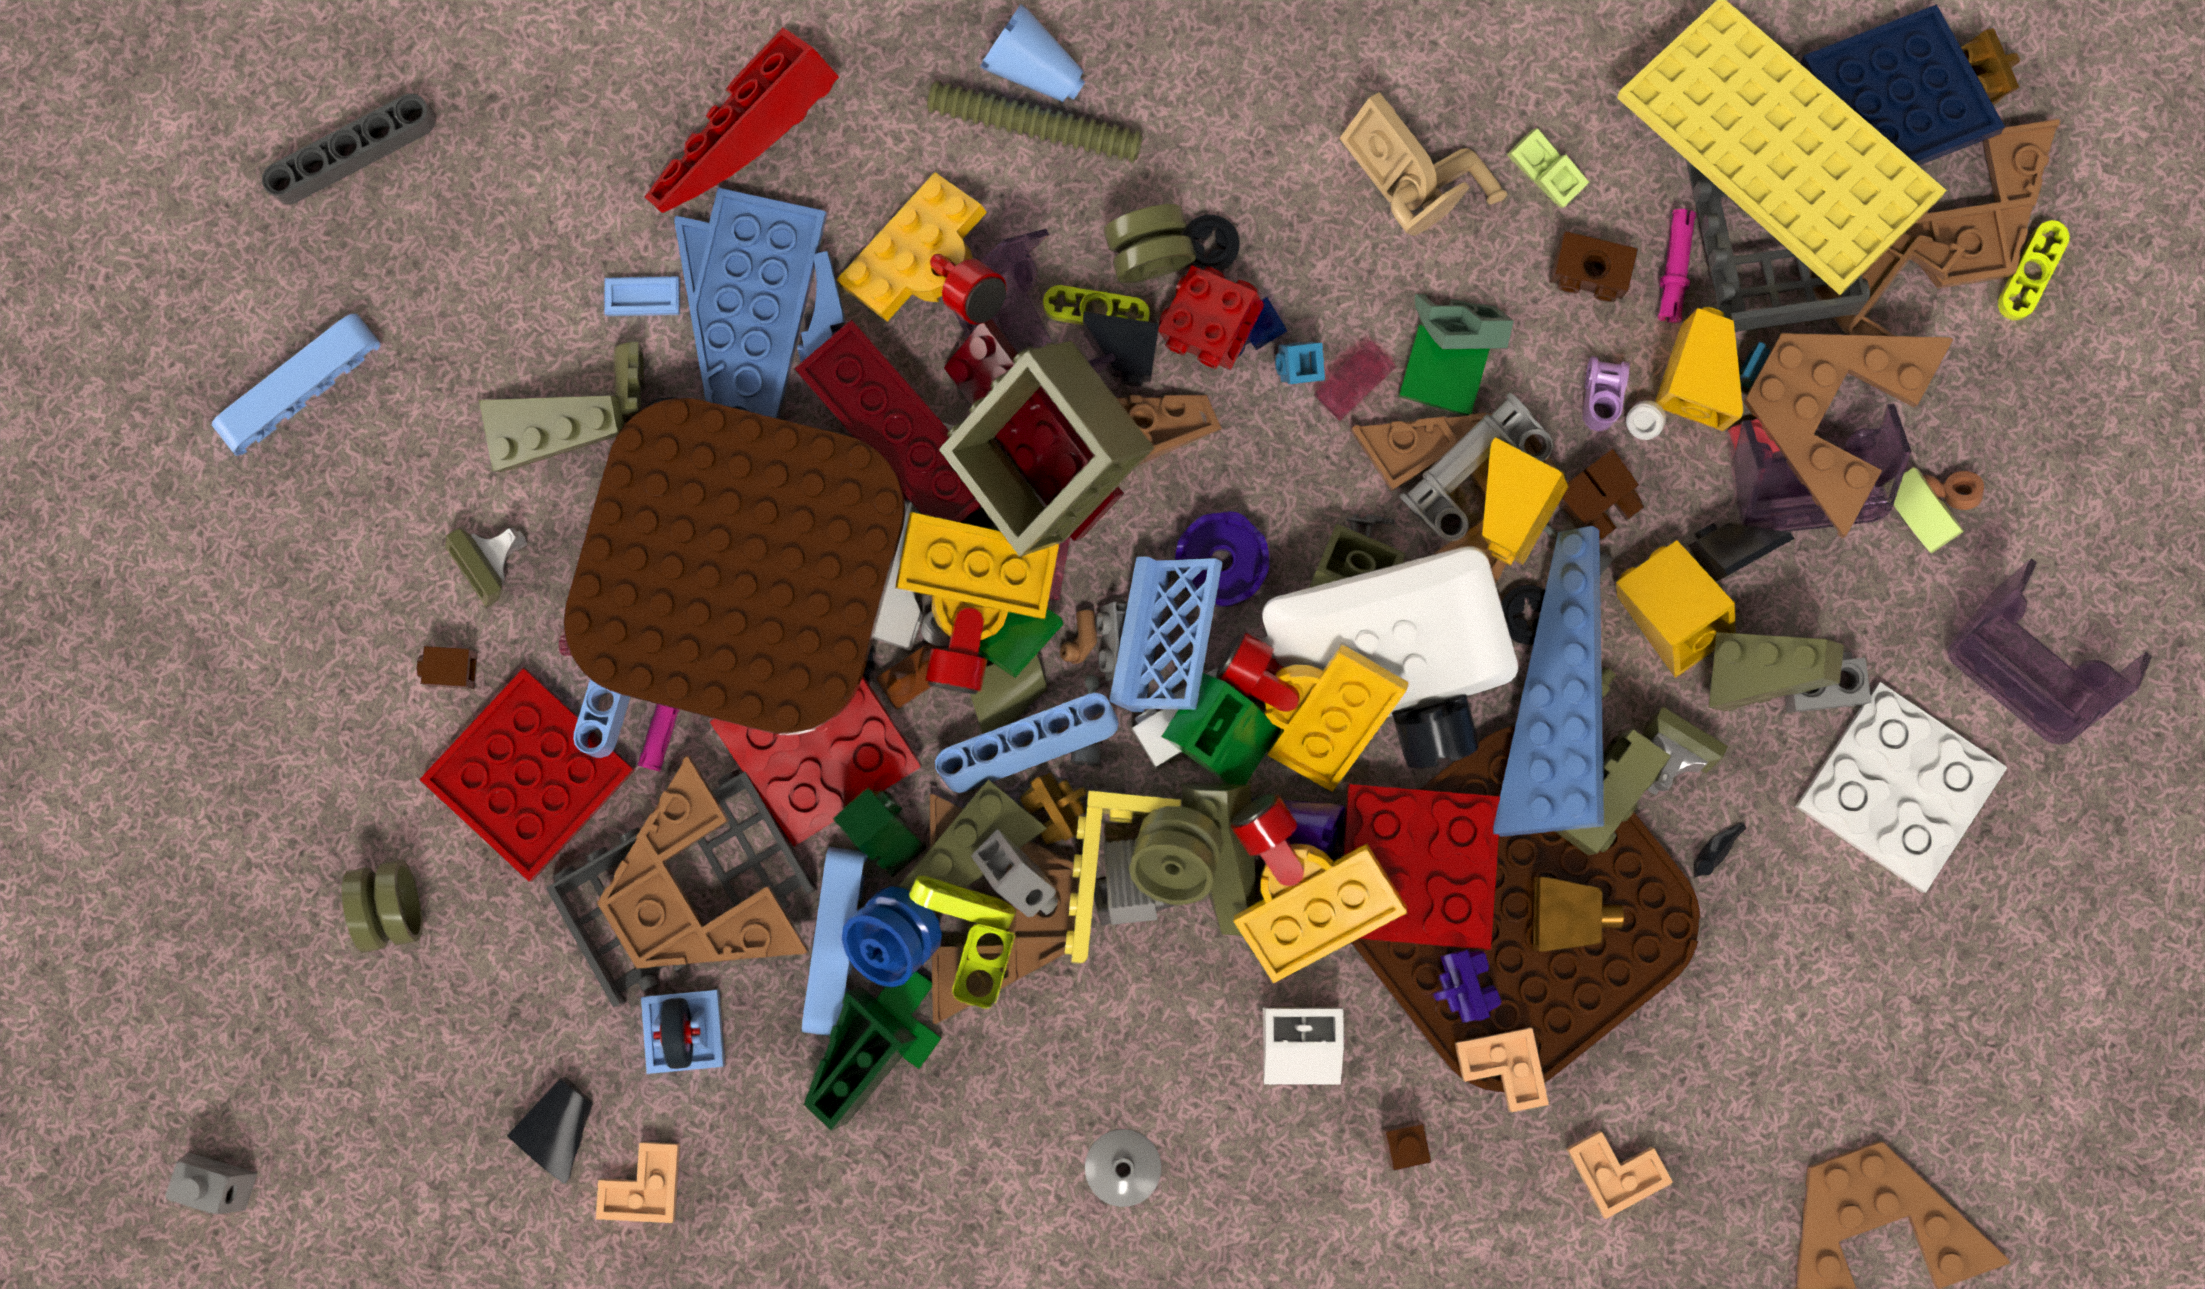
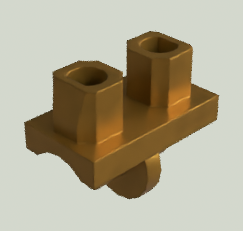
(1992, 65)
(1060, 803)

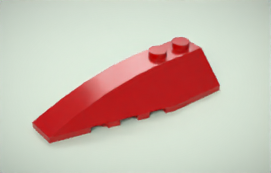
(764, 105)

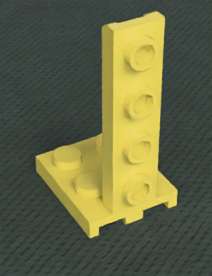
(1122, 810)

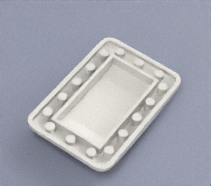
(1420, 619)

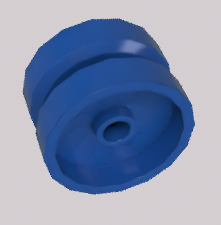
(891, 937)

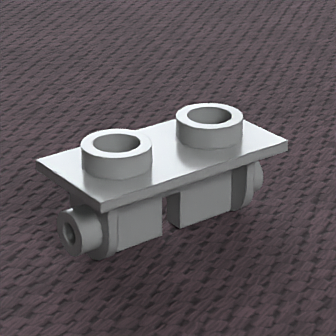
(1110, 625)

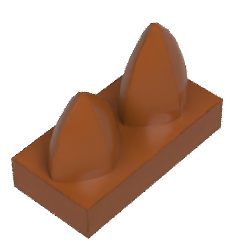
(907, 678)

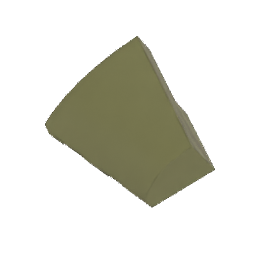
(629, 378)
(1007, 697)

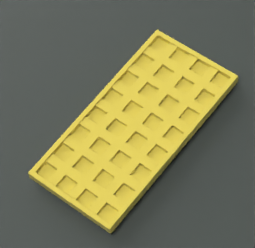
(1781, 145)

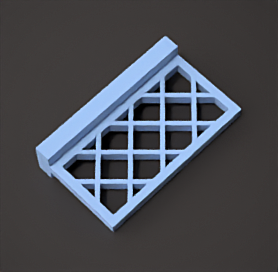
(1143, 633)

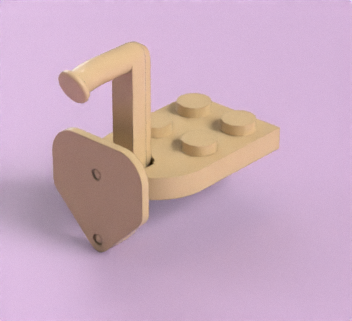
(1405, 170)

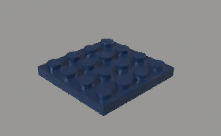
(1910, 85)

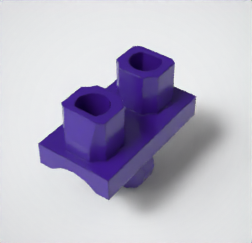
(1462, 986)

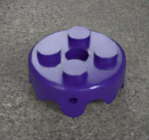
(1239, 538)

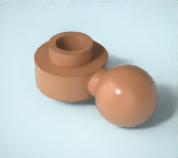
(1959, 482)

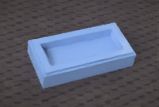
(641, 296)

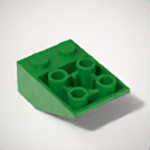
(1223, 733)

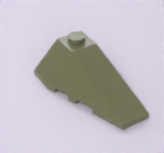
(1235, 873)

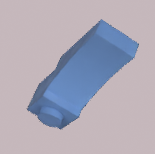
(828, 310)

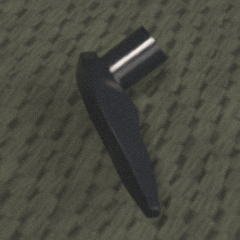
(1716, 850)

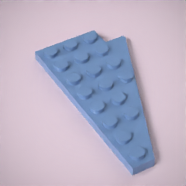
(748, 294)

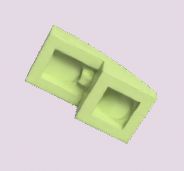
(1547, 168)
(1925, 512)

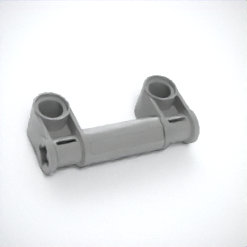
(1466, 458)

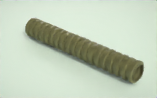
(1034, 121)

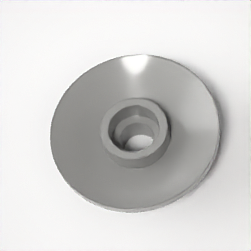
(1126, 1147)

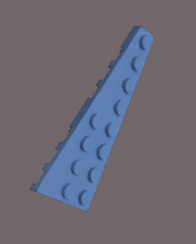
(1558, 741)

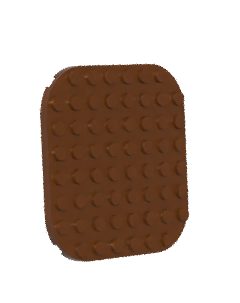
(735, 566)
(1565, 993)

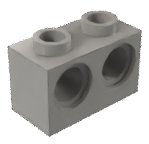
(1833, 695)

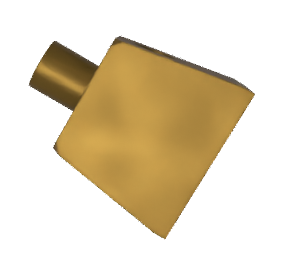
(1570, 915)

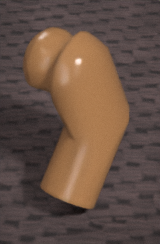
(1085, 640)

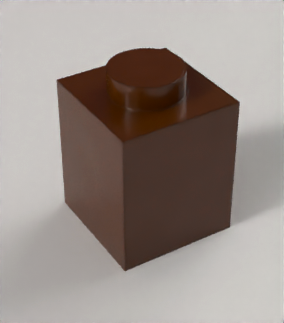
(447, 667)
(1406, 1145)

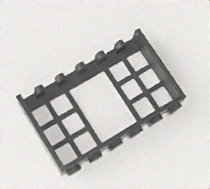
(1726, 279)
(603, 859)

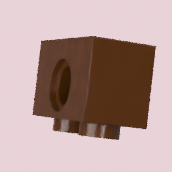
(1613, 260)

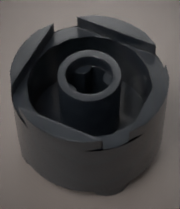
(1436, 732)

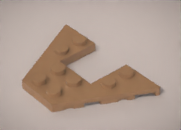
(1998, 229)
(1799, 387)
(1409, 448)
(653, 911)
(1036, 938)
(1869, 1191)

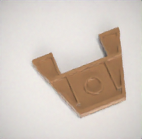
(1931, 255)

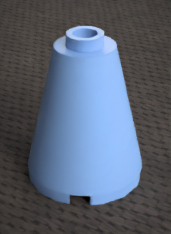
(1033, 58)

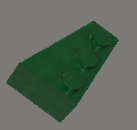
(879, 831)
(857, 1059)

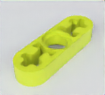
(2048, 266)
(1088, 296)
(962, 903)

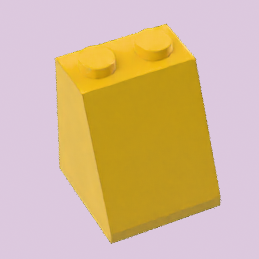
(1704, 372)
(1518, 501)
(1676, 606)

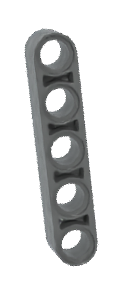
(331, 149)

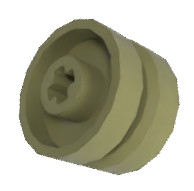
(1149, 243)
(1176, 855)
(381, 906)

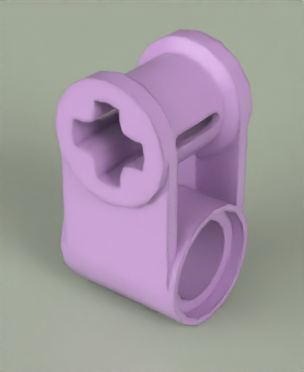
(1606, 386)

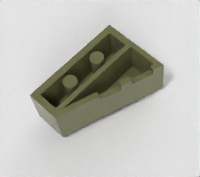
(1767, 667)
(1629, 770)

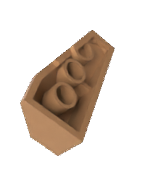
(1171, 420)

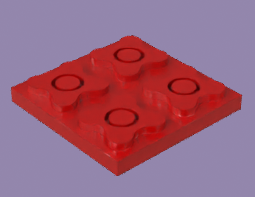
(820, 772)
(523, 777)
(1436, 856)

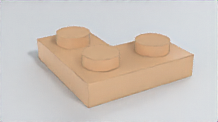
(1512, 1056)
(1616, 1184)
(651, 1195)

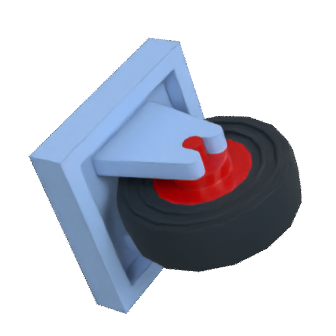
(682, 1031)

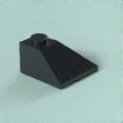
(1129, 341)
(1734, 546)

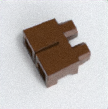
(1597, 489)

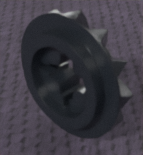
(1225, 235)
(1514, 603)

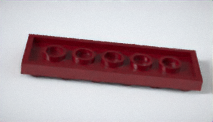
(889, 417)
(1038, 434)

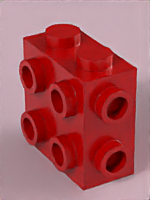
(1210, 317)

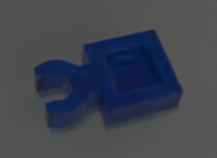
(1266, 328)

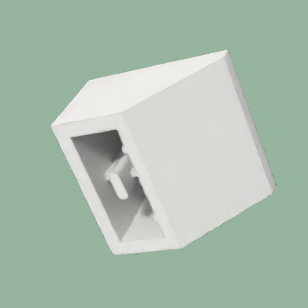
(1302, 1045)

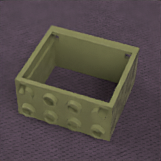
(1092, 412)

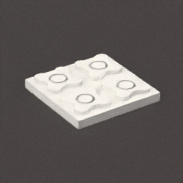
(1901, 787)

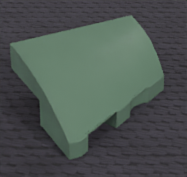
(1464, 324)

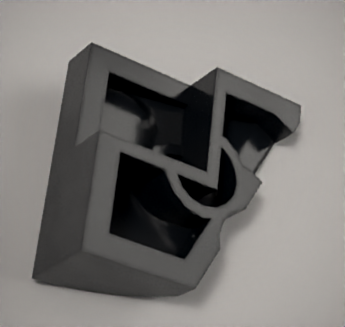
(554, 1128)

